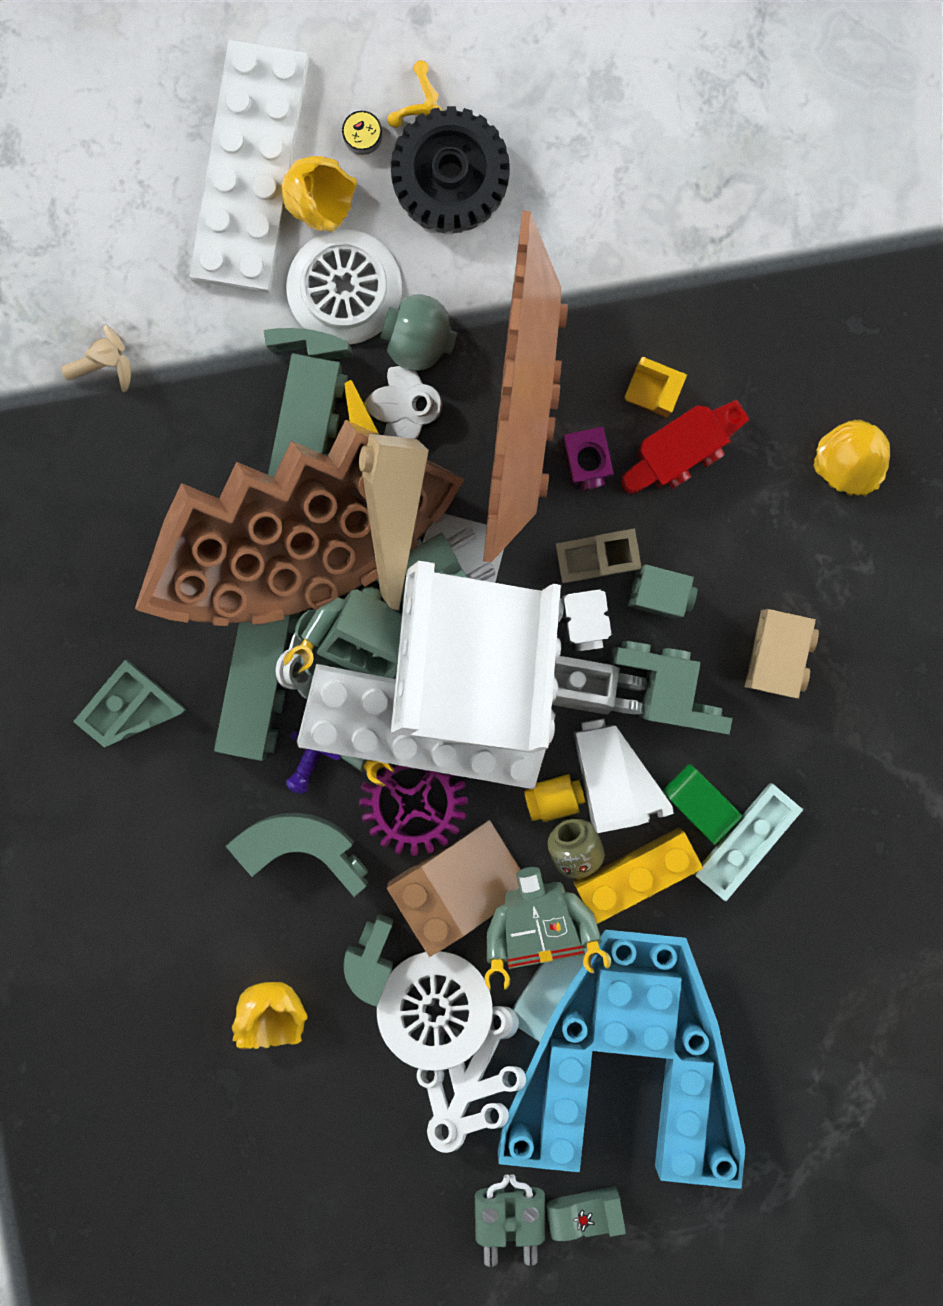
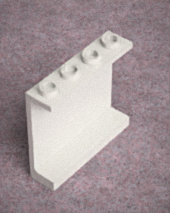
(477, 661)

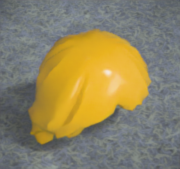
(318, 192)
(853, 457)
(268, 1016)

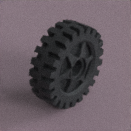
(454, 139)

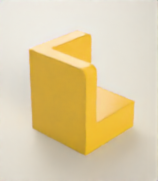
(655, 387)

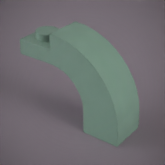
(299, 833)

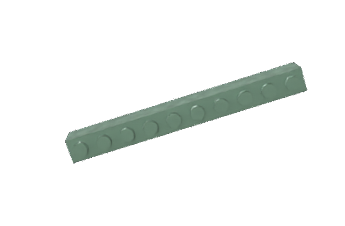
(252, 684)

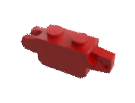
(683, 444)

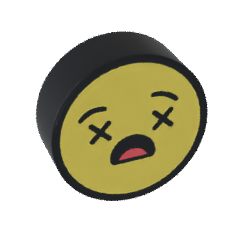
(362, 132)

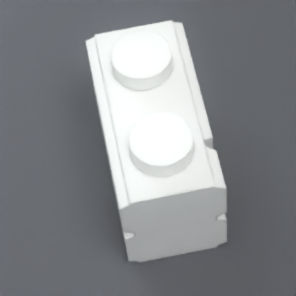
(586, 619)

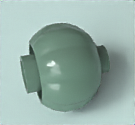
(418, 332)

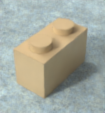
(781, 653)

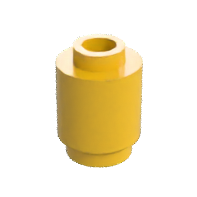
(554, 798)

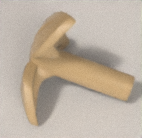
(101, 354)

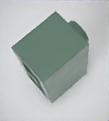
(662, 592)

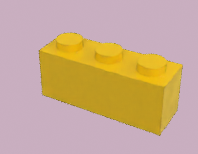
(638, 875)

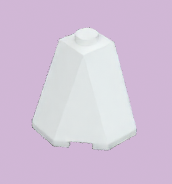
(615, 780)

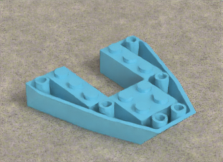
(639, 1006)

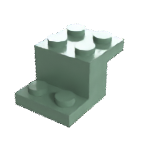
(670, 687)

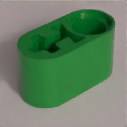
(702, 804)

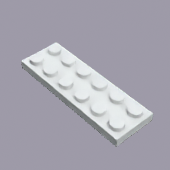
(247, 166)
(353, 718)

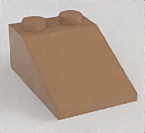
(456, 887)

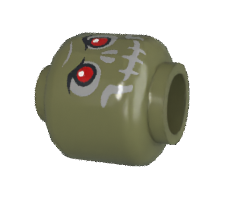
(576, 848)

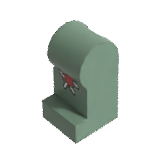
(586, 1215)

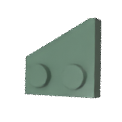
(126, 706)

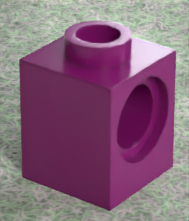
(590, 440)

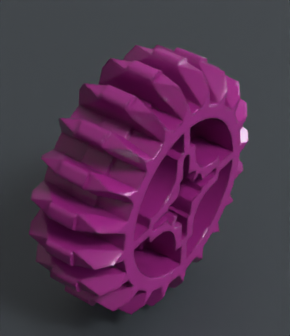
(393, 829)

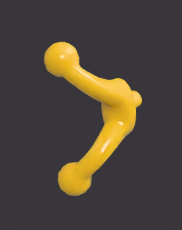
(420, 69)

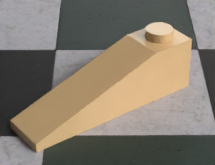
(392, 485)

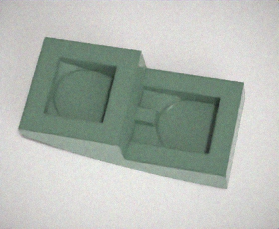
(318, 343)

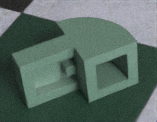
(365, 968)

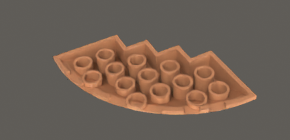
(527, 392)
(276, 539)

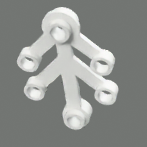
(469, 1087)

